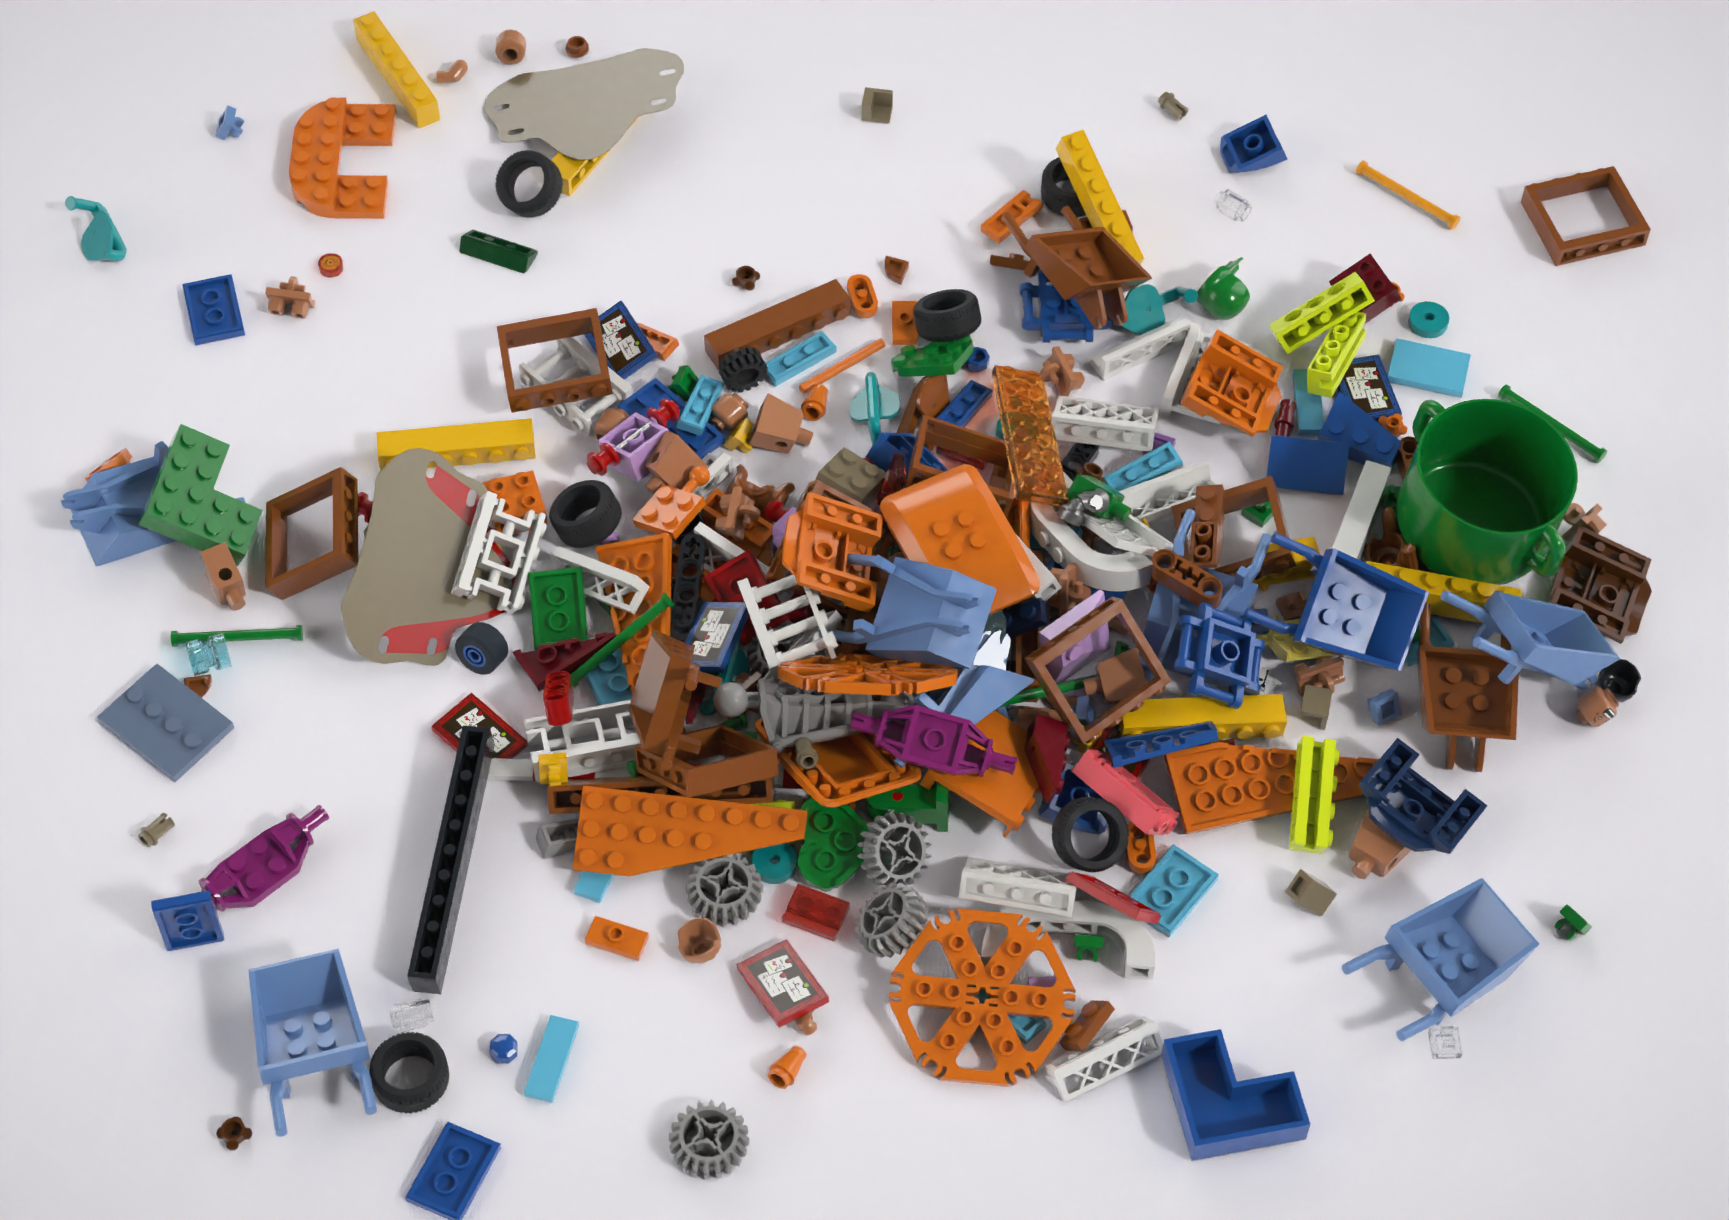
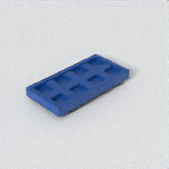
(649, 397)

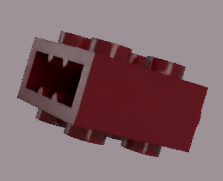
(1377, 283)

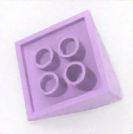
(1086, 649)

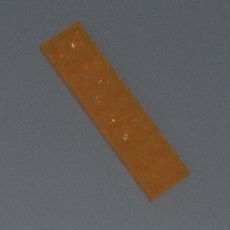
(1029, 436)

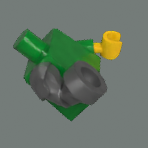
(1095, 497)

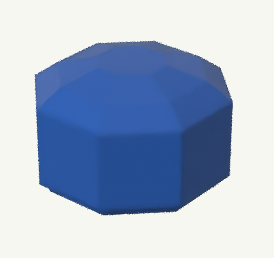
(978, 360)
(503, 1048)

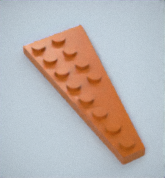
(651, 561)

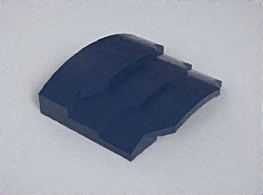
(1412, 807)

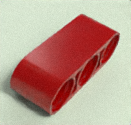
(558, 698)

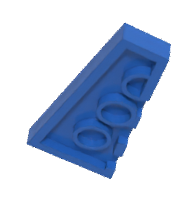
(1156, 743)

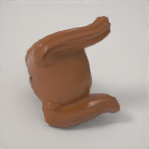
(762, 495)
(1391, 547)

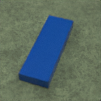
(966, 404)

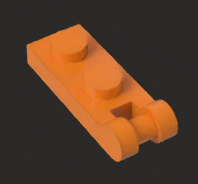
(995, 226)

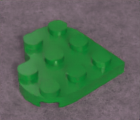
(933, 359)
(830, 845)

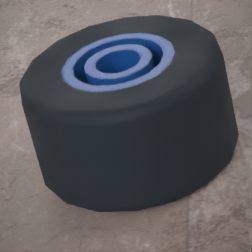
(481, 648)

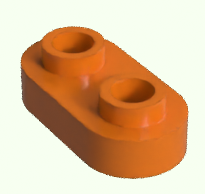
(863, 301)
(118, 459)
(1140, 849)

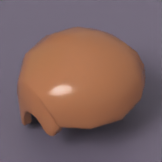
(699, 940)

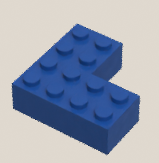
(1224, 1113)

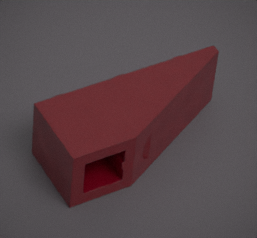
(1045, 752)

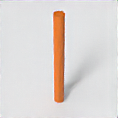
(842, 365)

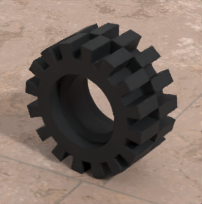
(742, 369)

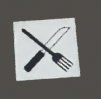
(1268, 680)

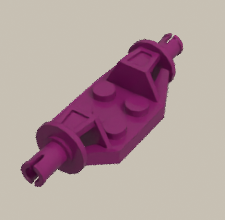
(934, 741)
(263, 862)

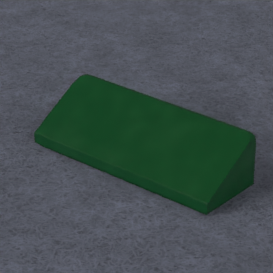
(497, 251)

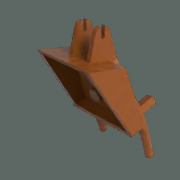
(1083, 267)
(1464, 694)
(659, 699)

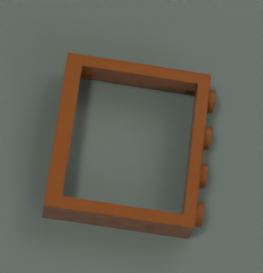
(1593, 245)
(546, 330)
(964, 442)
(1241, 498)
(345, 533)
(778, 571)
(1070, 637)
(747, 762)

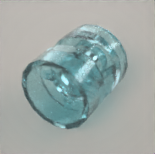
(208, 654)

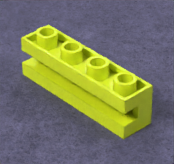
(1335, 355)
(1313, 795)

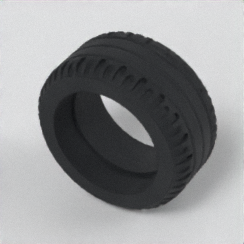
(513, 168)
(1055, 197)
(947, 315)
(593, 527)
(1116, 842)
(403, 1046)

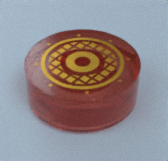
(330, 265)

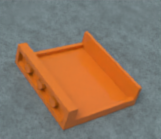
(996, 792)

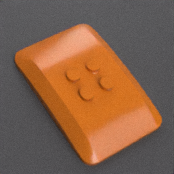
(960, 527)
(846, 769)

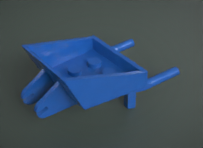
(1352, 609)

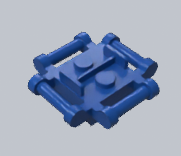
(1057, 317)
(1222, 653)

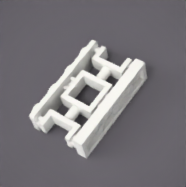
(480, 547)
(591, 755)

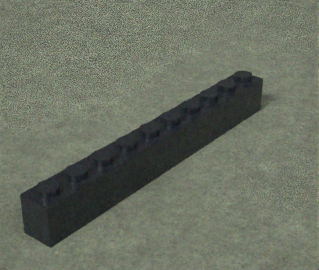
(451, 860)

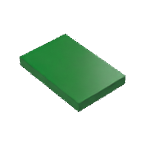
(558, 605)

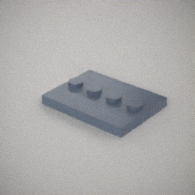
(165, 722)

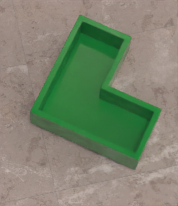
(185, 499)

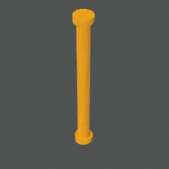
(1451, 220)

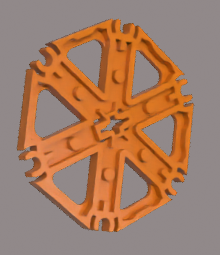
(865, 675)
(968, 1012)

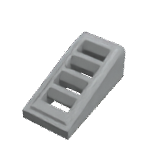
(553, 830)

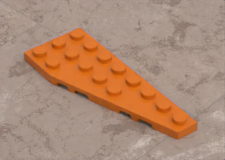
(1240, 784)
(651, 832)

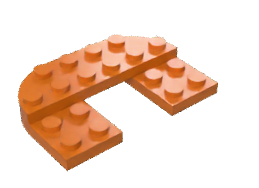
(318, 152)

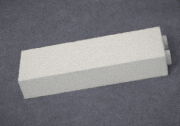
(1362, 509)

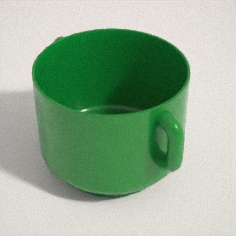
(1486, 491)

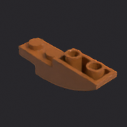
(1208, 526)

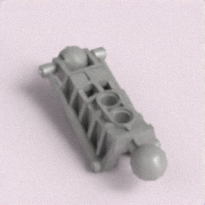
(799, 713)

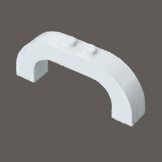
(1095, 569)
(1087, 918)

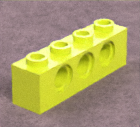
(1321, 313)

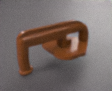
(927, 398)

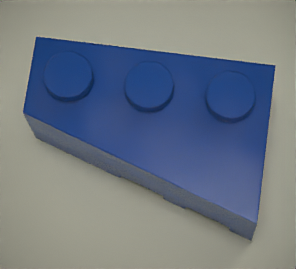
(1366, 436)
(899, 443)

